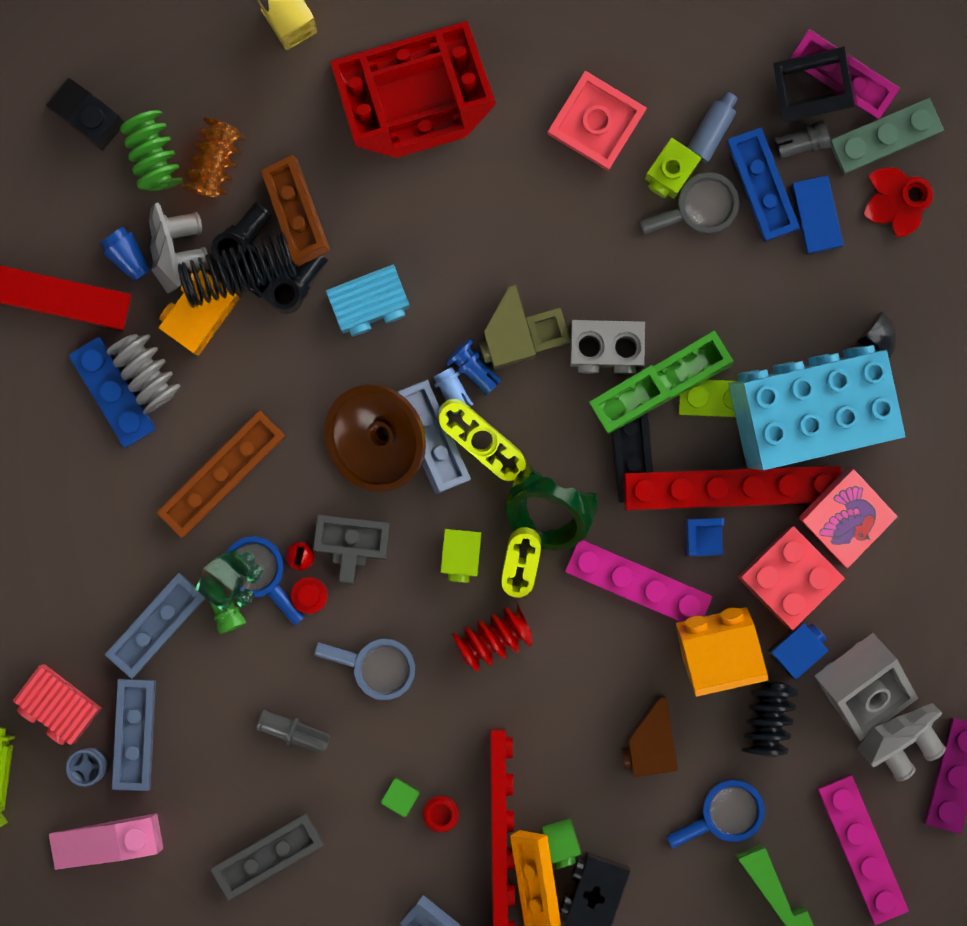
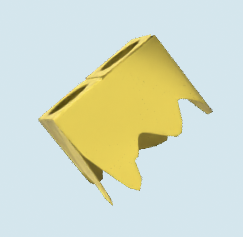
(290, 21)

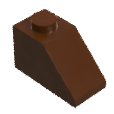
(651, 742)

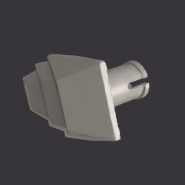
(164, 257)
(889, 739)

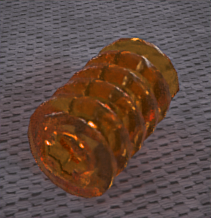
(214, 159)

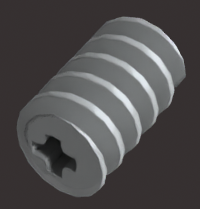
(143, 371)

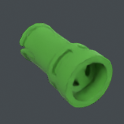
(229, 619)

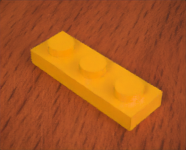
(535, 879)

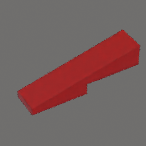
(63, 298)

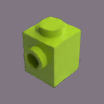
(671, 169)
(460, 554)

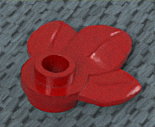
(893, 203)

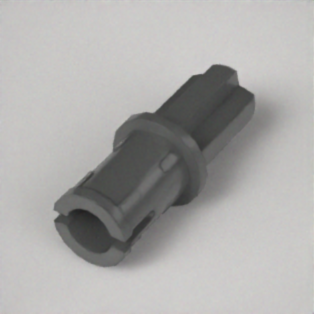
(293, 731)

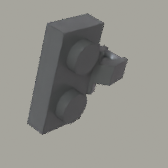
(351, 542)

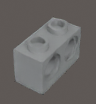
(606, 335)

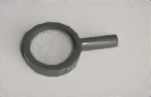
(704, 204)

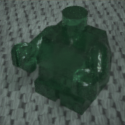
(226, 575)

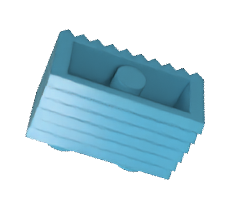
(368, 300)

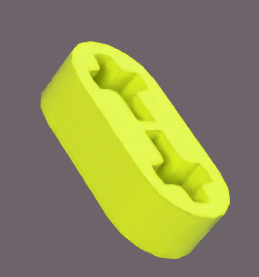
(529, 563)

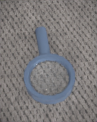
(381, 668)

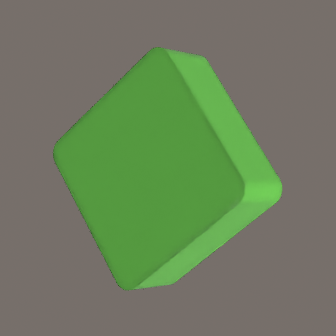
(400, 797)

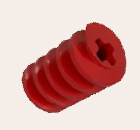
(493, 638)

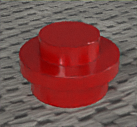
(309, 595)
(440, 813)

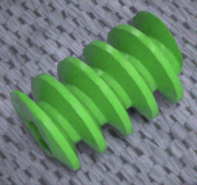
(149, 152)

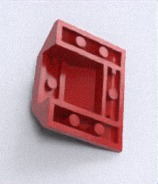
(415, 91)

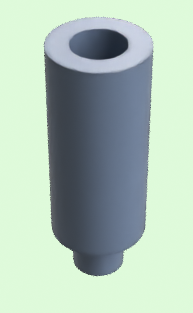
(713, 127)

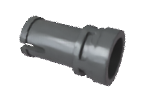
(812, 138)

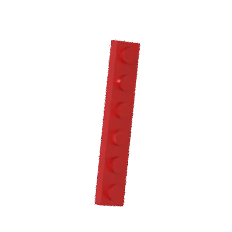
(726, 487)
(501, 824)

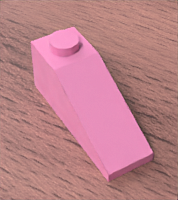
(106, 842)

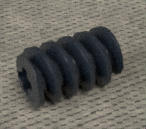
(770, 719)

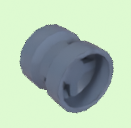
(80, 768)

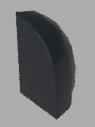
(880, 334)

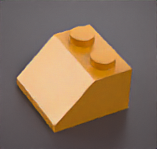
(721, 651)

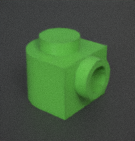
(562, 843)

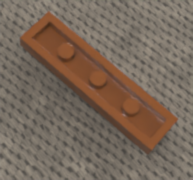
(221, 474)

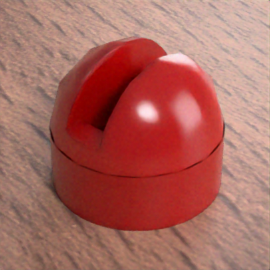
(307, 558)

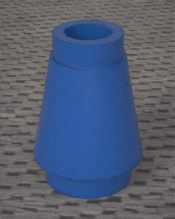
(125, 253)

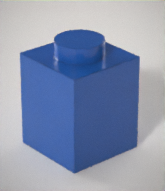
(799, 649)

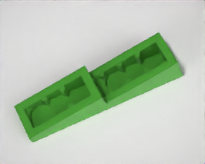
(662, 382)
(760, 869)

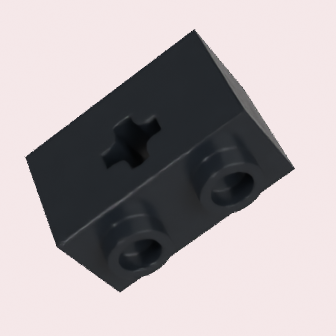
(609, 878)

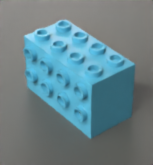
(816, 407)

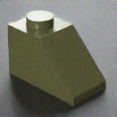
(507, 333)

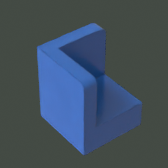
(703, 537)

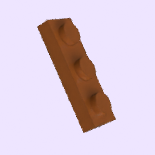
(295, 210)

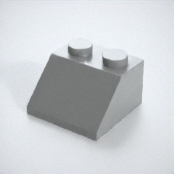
(866, 686)

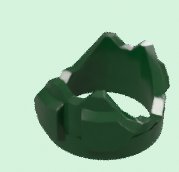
(532, 485)

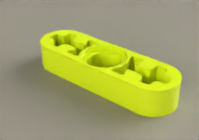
(456, 429)

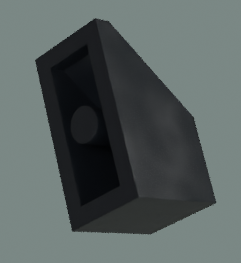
(86, 113)

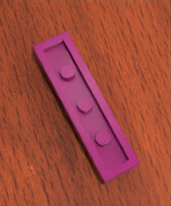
(637, 582)
(862, 849)

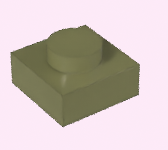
(548, 330)

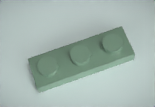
(886, 136)

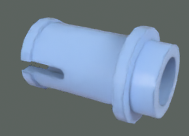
(451, 387)

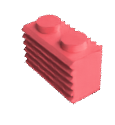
(56, 705)

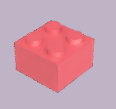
(790, 577)

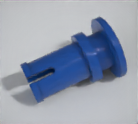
(473, 367)

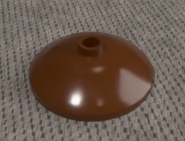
(358, 443)

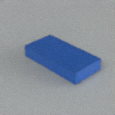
(817, 215)

